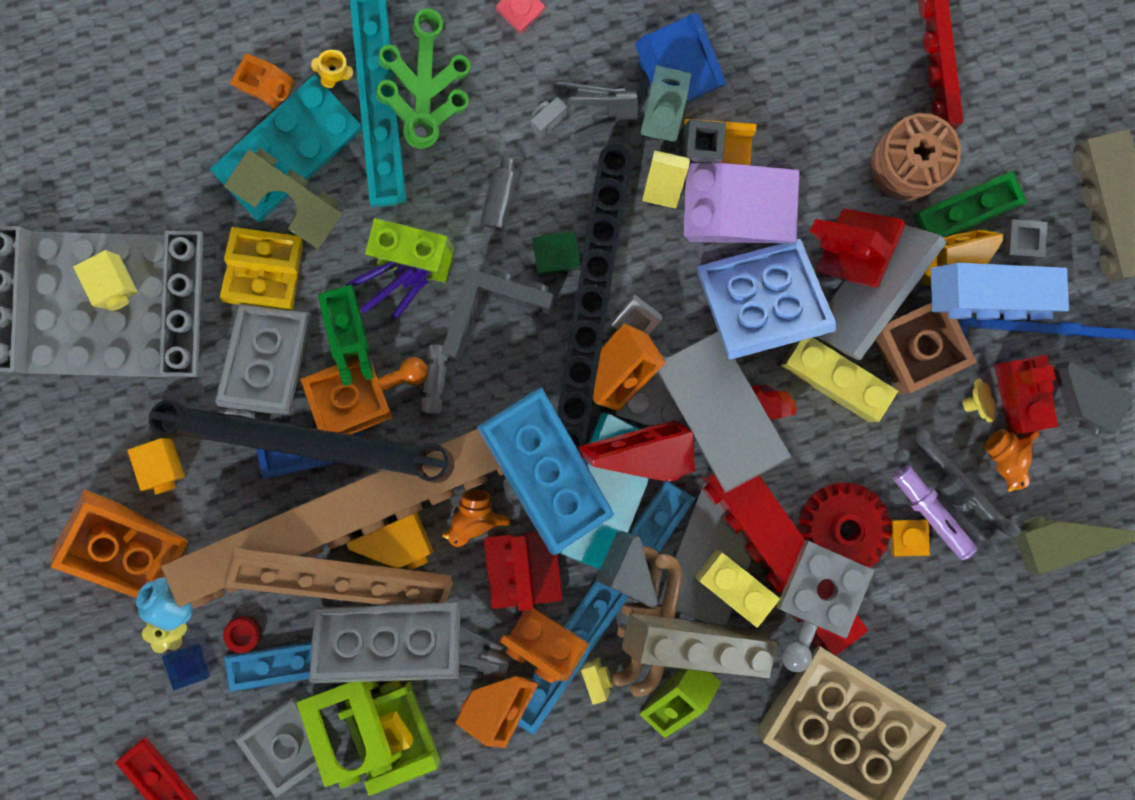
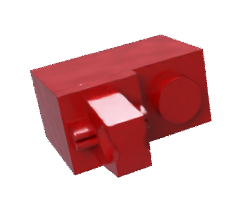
(1027, 394)

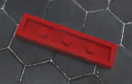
(943, 72)

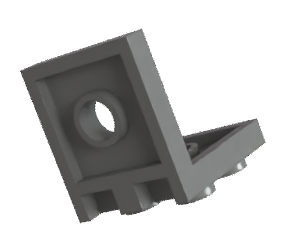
(498, 286)

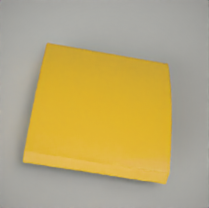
(261, 268)

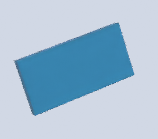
(545, 471)

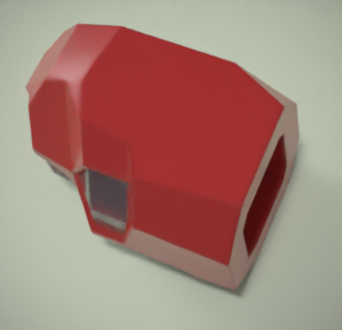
(775, 403)

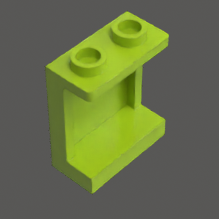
(416, 760)

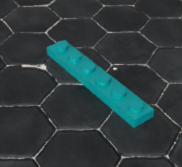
(379, 120)

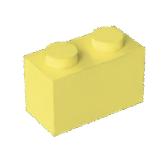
(737, 587)

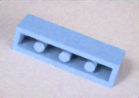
(999, 290)

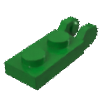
(345, 331)

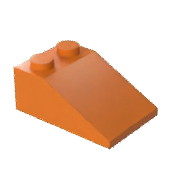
(114, 545)

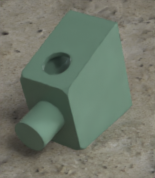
(666, 104)

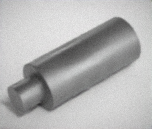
(499, 195)

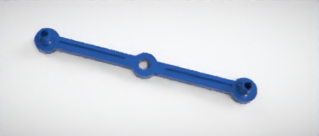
(1062, 328)

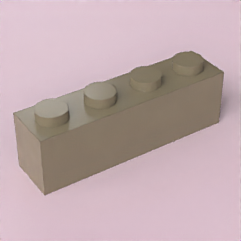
(1109, 192)
(698, 646)

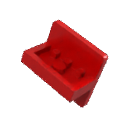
(857, 246)
(521, 571)

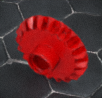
(845, 501)

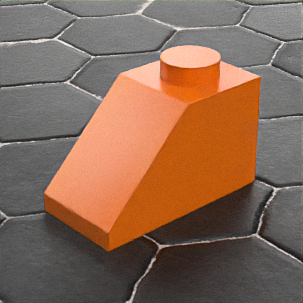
(625, 367)
(495, 710)

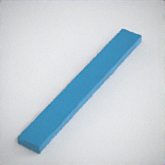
(603, 603)

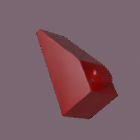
(654, 452)

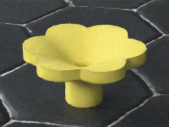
(981, 401)
(168, 640)

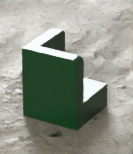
(556, 254)

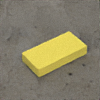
(665, 179)

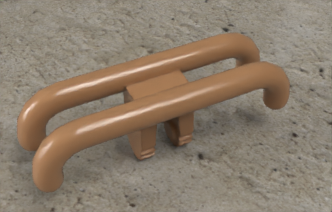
(668, 610)

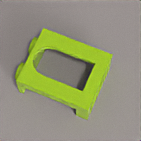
(378, 753)

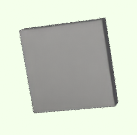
(279, 748)

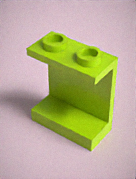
(411, 248)

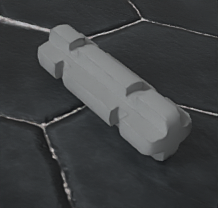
(435, 380)

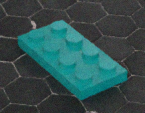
(299, 134)

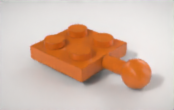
(359, 404)

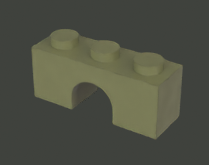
(258, 176)

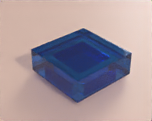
(186, 666)

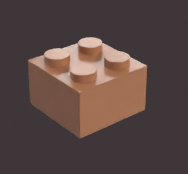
(923, 348)

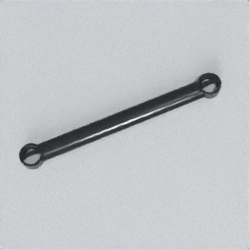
(301, 441)

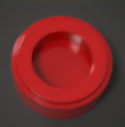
(242, 634)

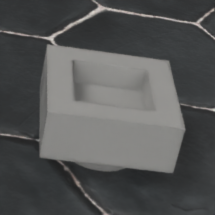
(548, 116)
(1026, 239)
(637, 315)

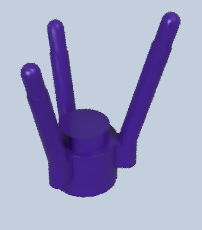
(404, 275)

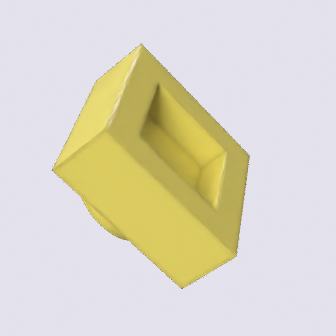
(597, 680)

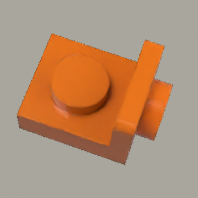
(262, 81)

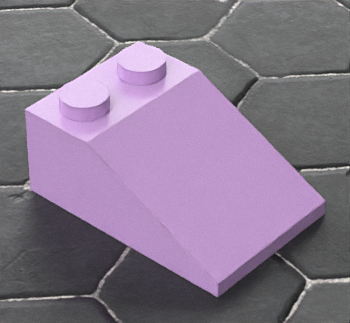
(740, 204)

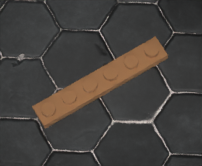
(334, 579)

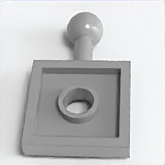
(802, 600)

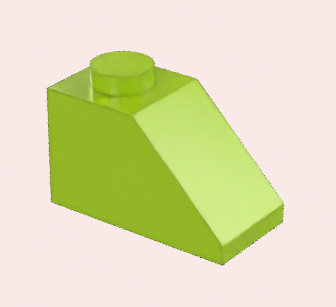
(680, 700)

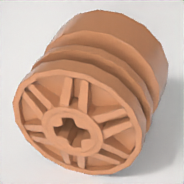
(905, 174)

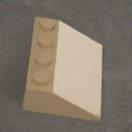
(850, 730)

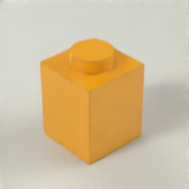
(157, 465)

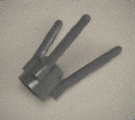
(620, 105)
(491, 663)

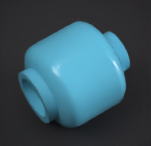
(159, 608)

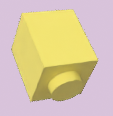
(106, 281)

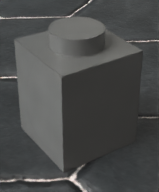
(702, 141)

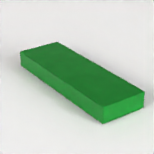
(972, 206)

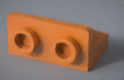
(545, 645)

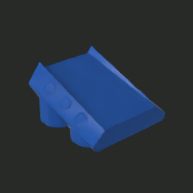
(683, 48)

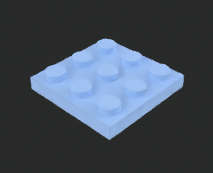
(765, 299)

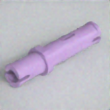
(925, 500)

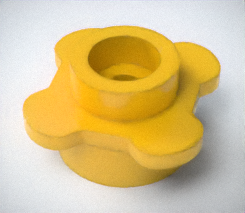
(329, 59)

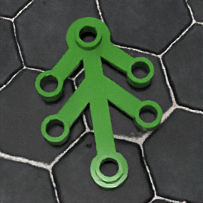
(422, 86)

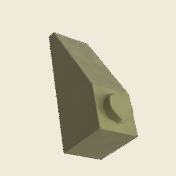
(1054, 543)

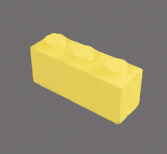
(839, 379)

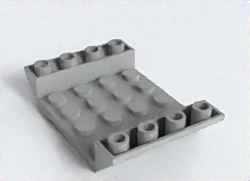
(57, 331)

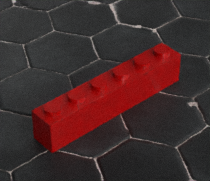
(774, 543)

